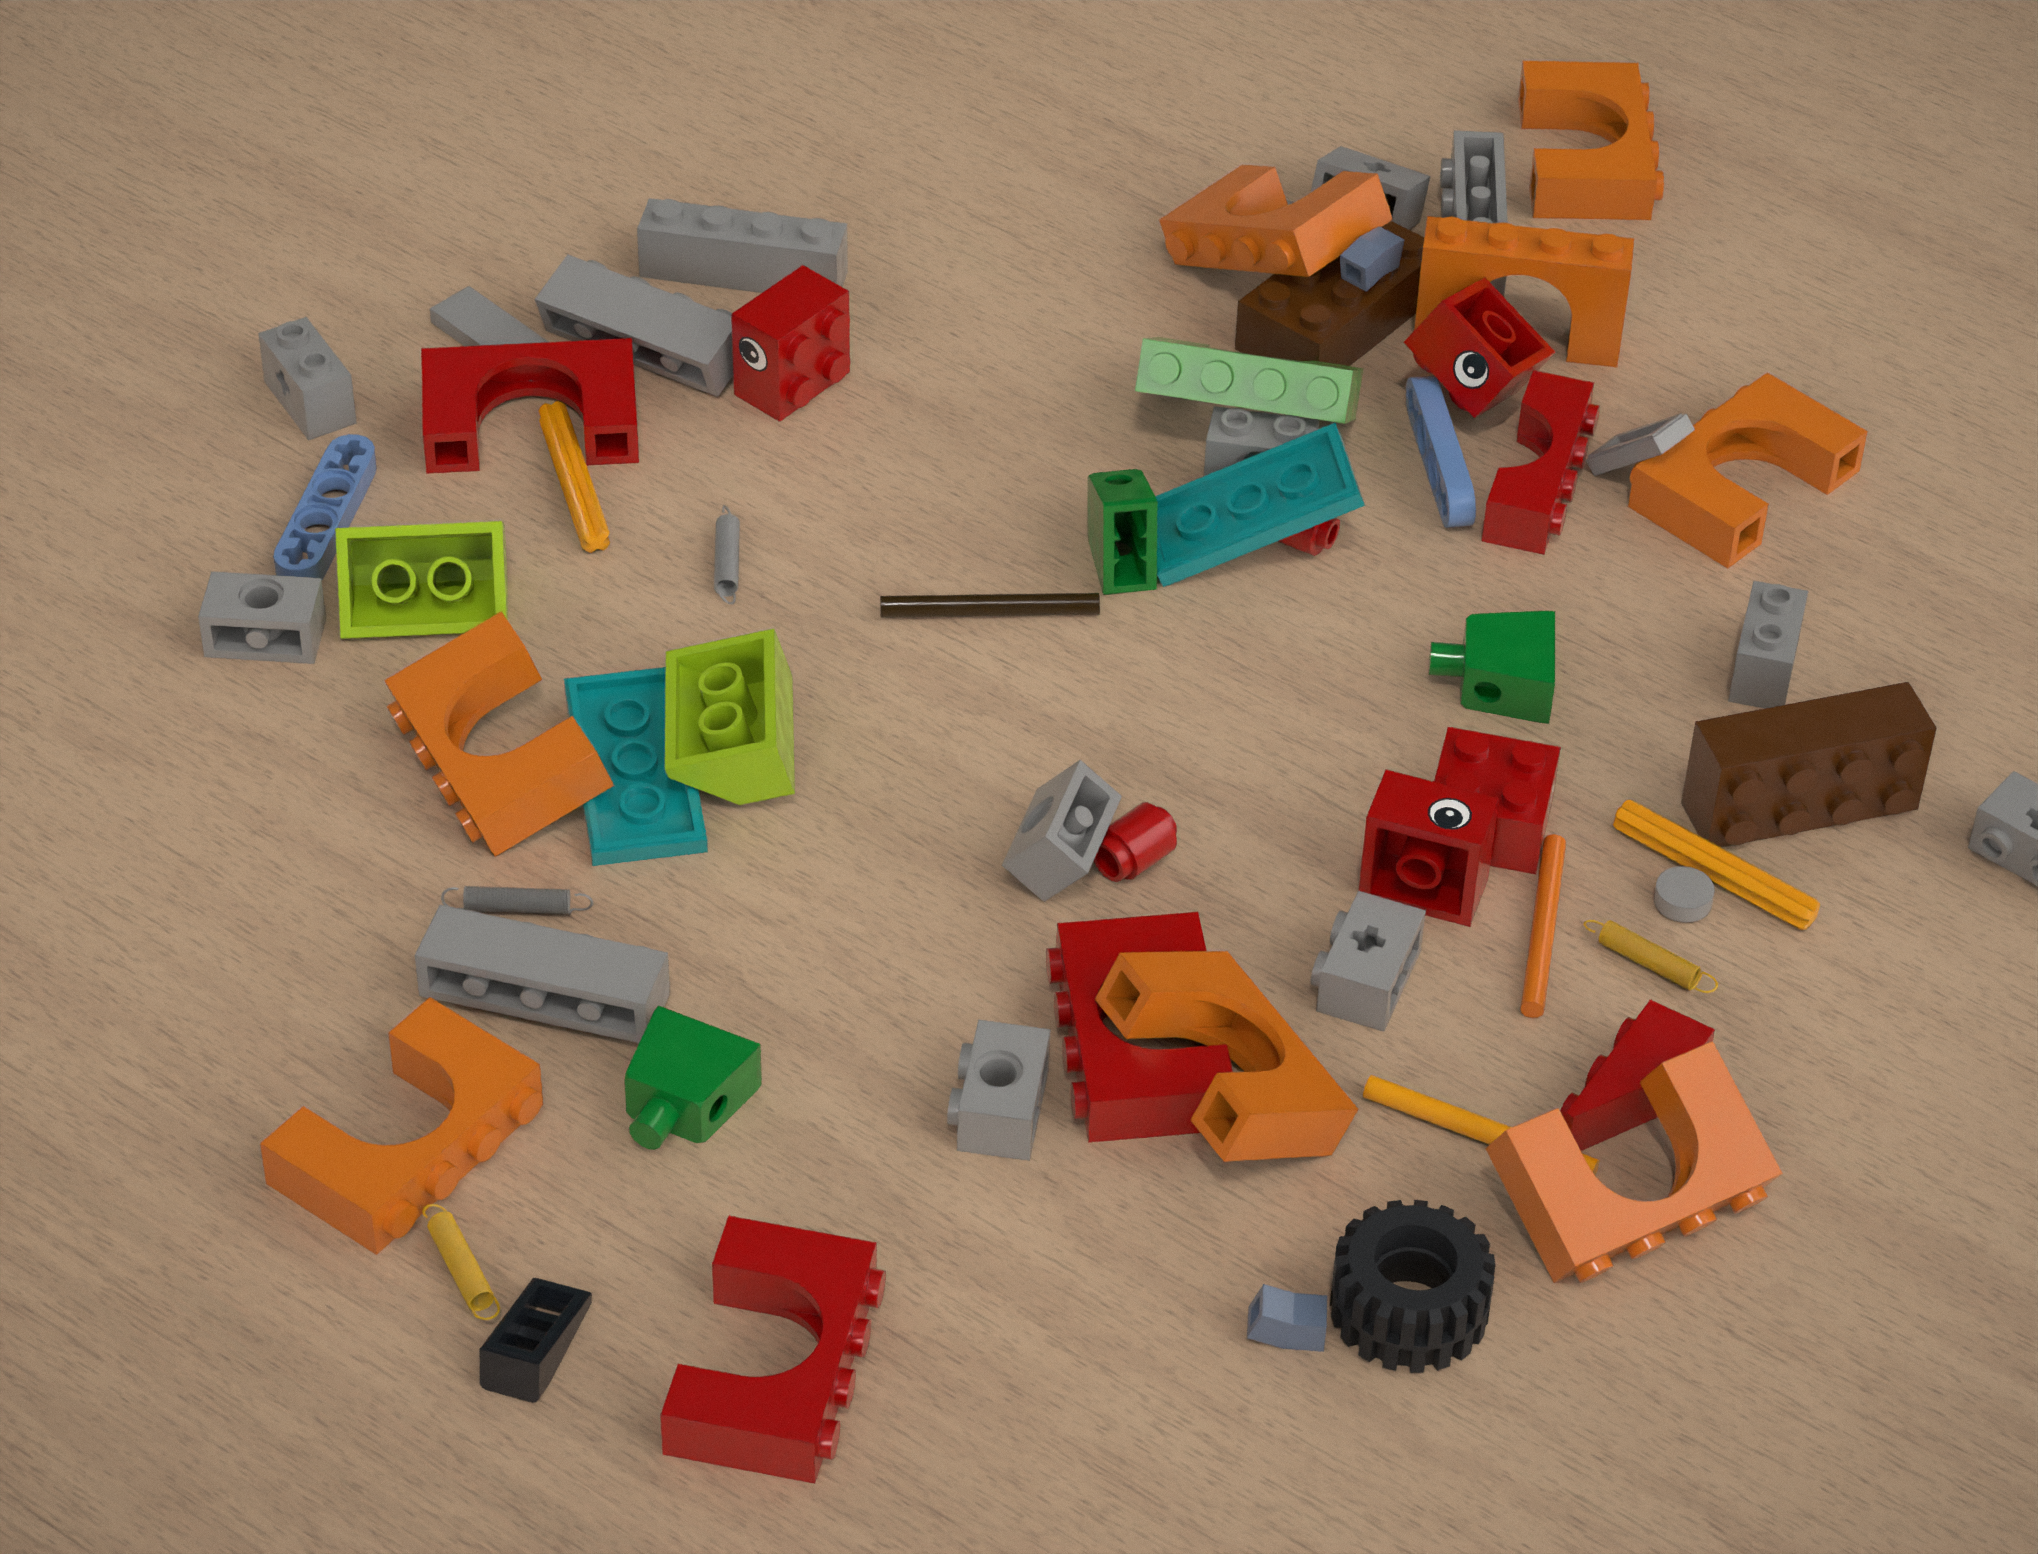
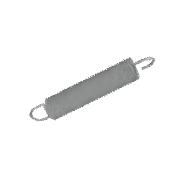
(727, 555)
(517, 900)

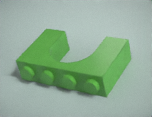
(1249, 380)

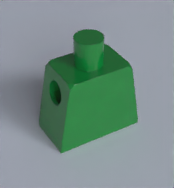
(1123, 511)
(1503, 664)
(687, 1079)

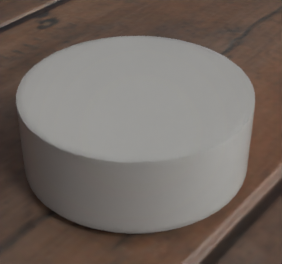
(1684, 894)

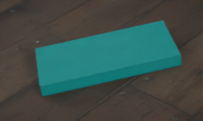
(1254, 504)
(645, 809)

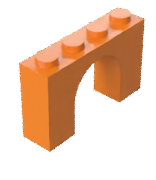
(1601, 100)
(1251, 227)
(1584, 267)
(1758, 423)
(504, 793)
(1285, 1096)
(382, 1189)
(1584, 1223)

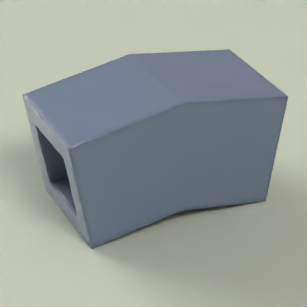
(1371, 258)
(1288, 1319)

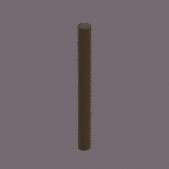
(990, 605)

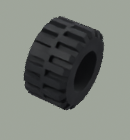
(1405, 1323)

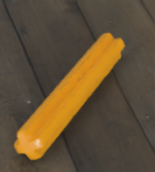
(574, 477)
(1717, 863)

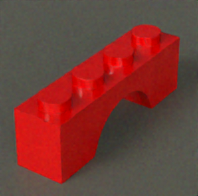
(1528, 498)

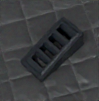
(530, 1343)

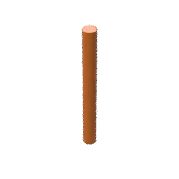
(1543, 926)

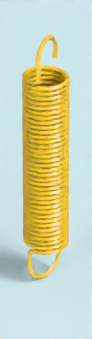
(1650, 955)
(461, 1262)

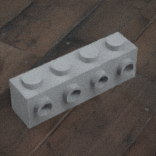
(1475, 181)
(735, 246)
(666, 329)
(541, 973)

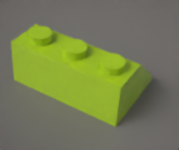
(420, 578)
(731, 718)

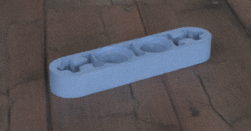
(1440, 452)
(336, 512)

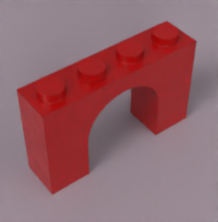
(470, 381)
(1119, 1085)
(784, 1419)

